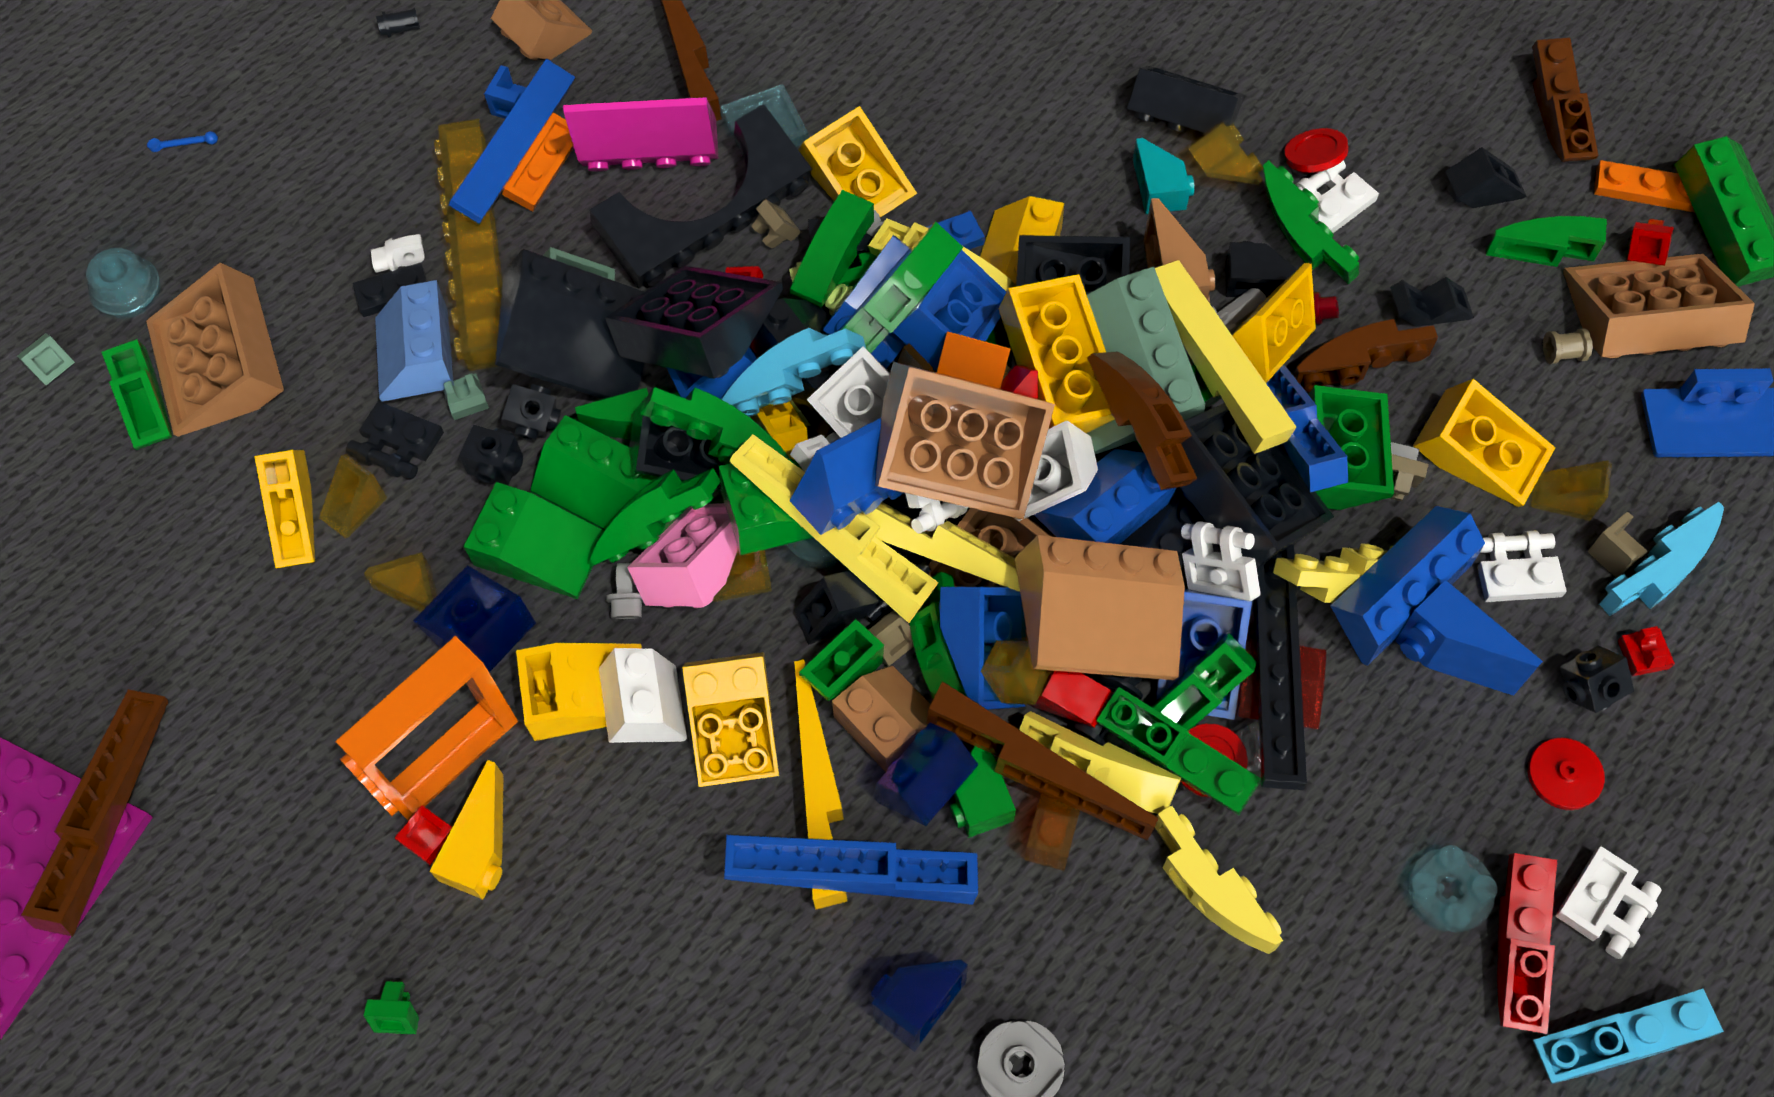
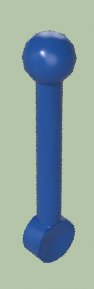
(156, 145)

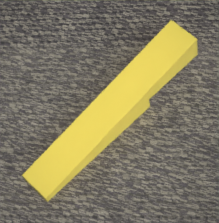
(1223, 362)
(947, 545)
(855, 546)

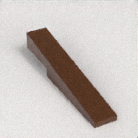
(690, 53)
(1034, 764)
(94, 815)

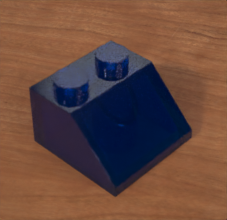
(478, 614)
(925, 774)
(917, 998)

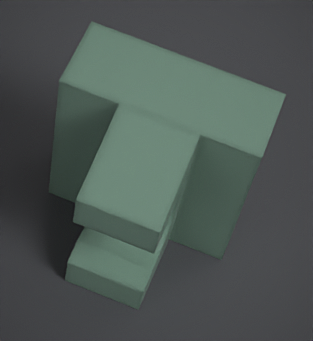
(45, 359)
(465, 396)

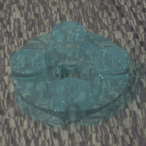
(1451, 914)

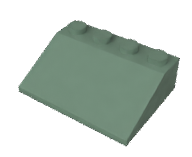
(1139, 324)

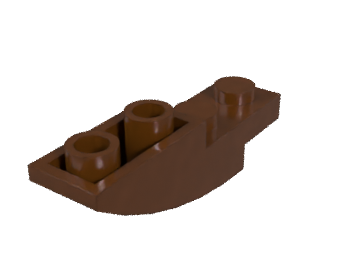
(1561, 104)
(1351, 354)
(1141, 402)

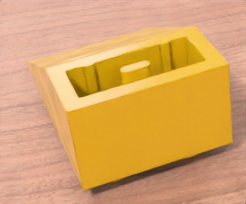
(563, 687)
(730, 719)

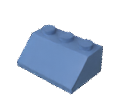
(413, 342)

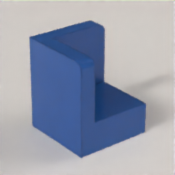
(502, 93)

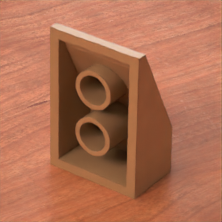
(1168, 242)

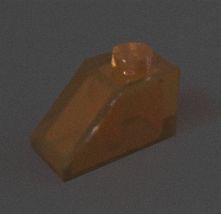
(1051, 833)

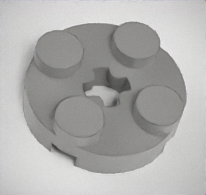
(1020, 1040)

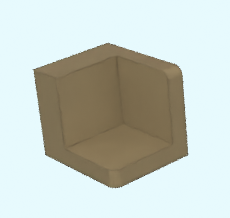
(1616, 548)

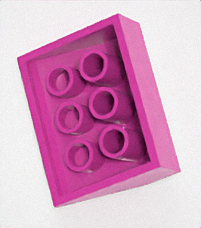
(643, 133)

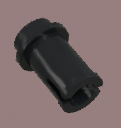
(397, 22)

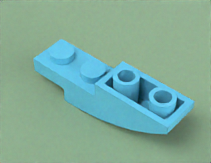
(780, 370)
(1668, 562)
(1627, 1036)

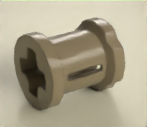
(1567, 346)

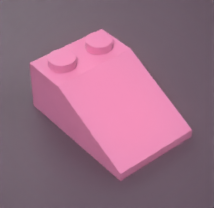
(687, 560)

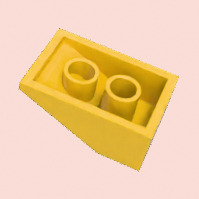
(856, 160)
(1484, 443)

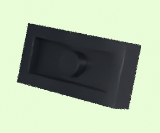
(376, 291)

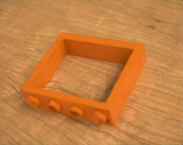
(406, 709)

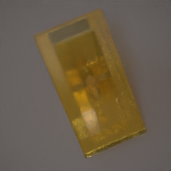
(1573, 490)
(351, 497)
(747, 577)
(405, 580)

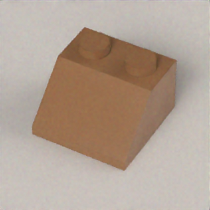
(540, 26)
(882, 714)

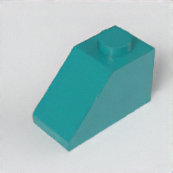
(1161, 176)

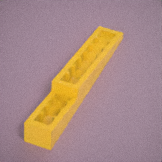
(820, 788)

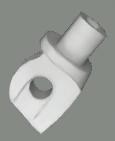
(397, 253)

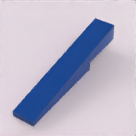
(512, 141)
(1310, 446)
(853, 867)

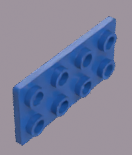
(1713, 415)

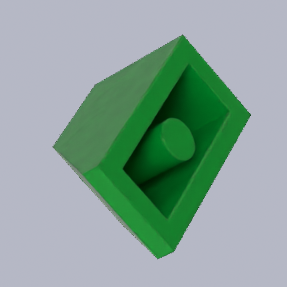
(844, 661)
(983, 798)

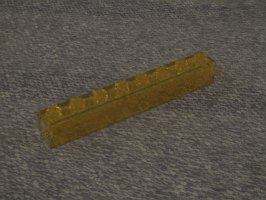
(473, 250)

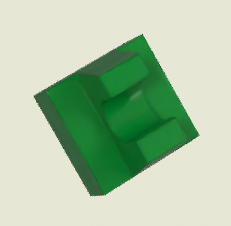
(392, 1012)

